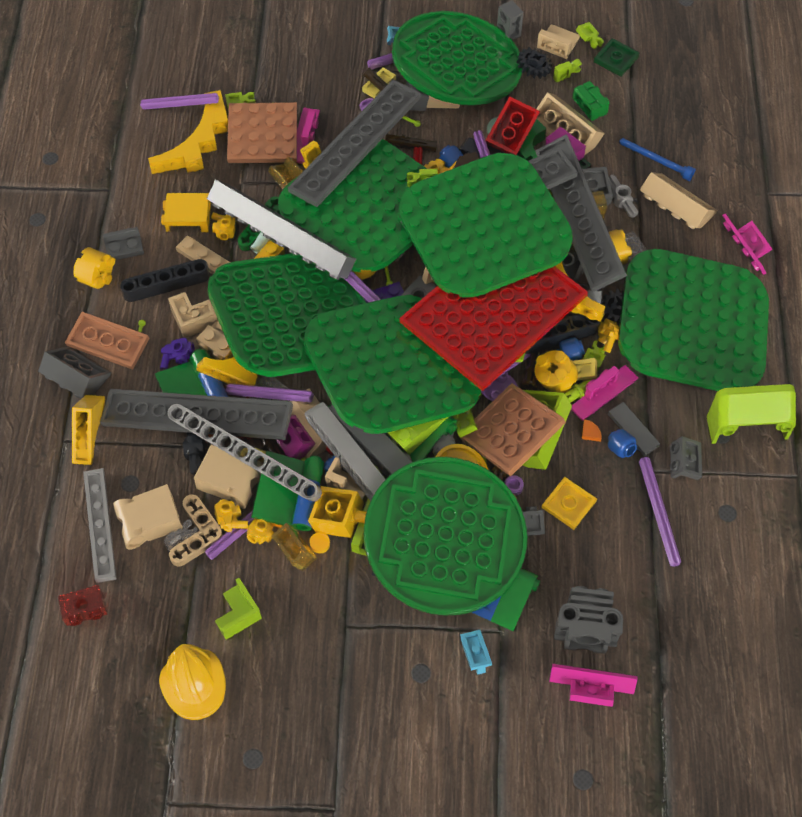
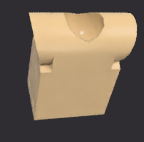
(226, 477)
(147, 516)

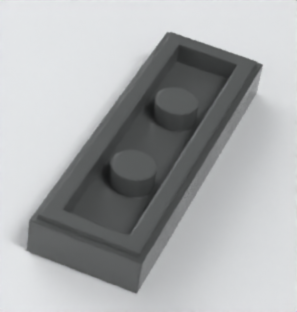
(626, 420)

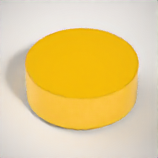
(319, 542)

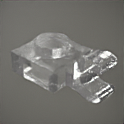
(179, 536)

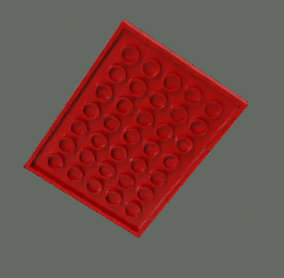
(495, 329)

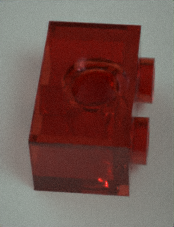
(72, 601)

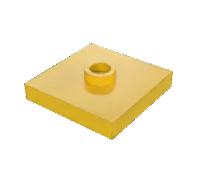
(569, 503)

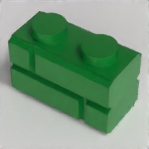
(591, 100)

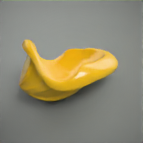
(193, 682)

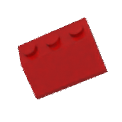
(512, 126)

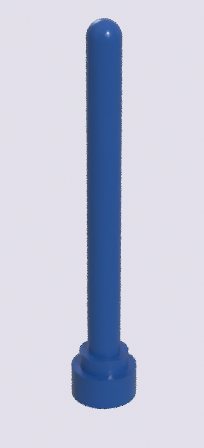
(686, 172)

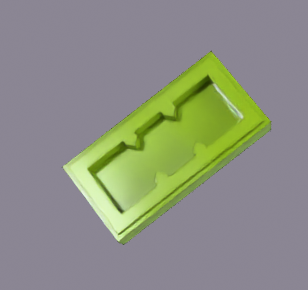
(465, 423)

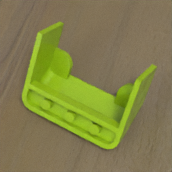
(752, 407)

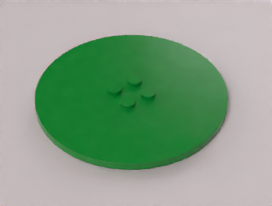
(456, 58)
(445, 536)

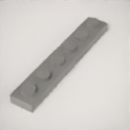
(99, 525)

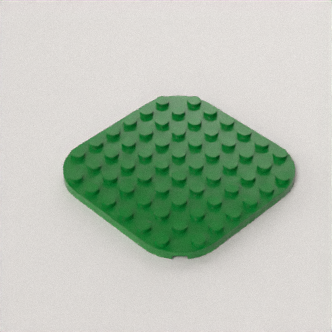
(362, 210)
(485, 225)
(268, 306)
(694, 320)
(382, 371)

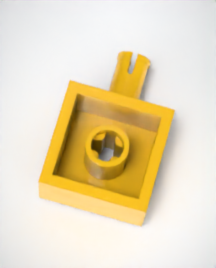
(337, 512)

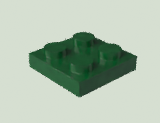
(616, 57)

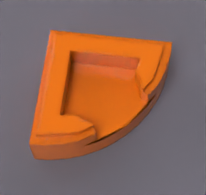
(591, 431)

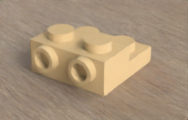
(214, 341)

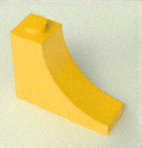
(227, 371)
(85, 424)

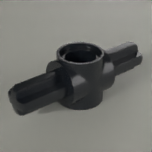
(193, 451)

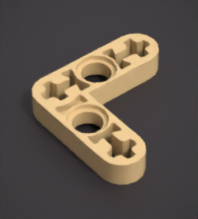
(204, 530)

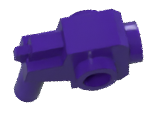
(179, 350)

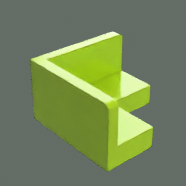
(243, 612)

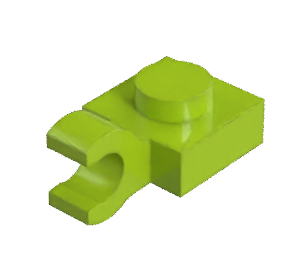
(416, 177)

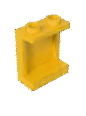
(186, 210)

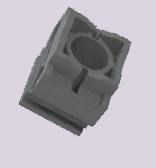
(589, 620)

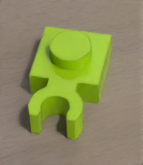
(590, 34)
(564, 70)
(239, 98)
(597, 353)

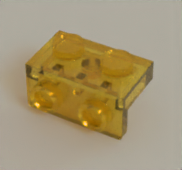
(286, 172)

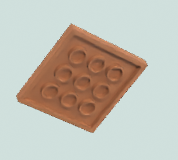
(262, 132)
(513, 429)

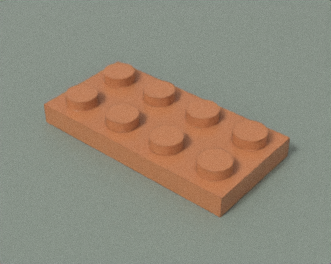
(107, 340)

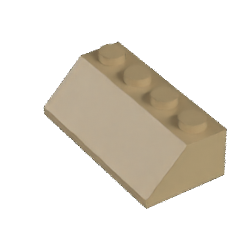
(557, 113)
(677, 200)

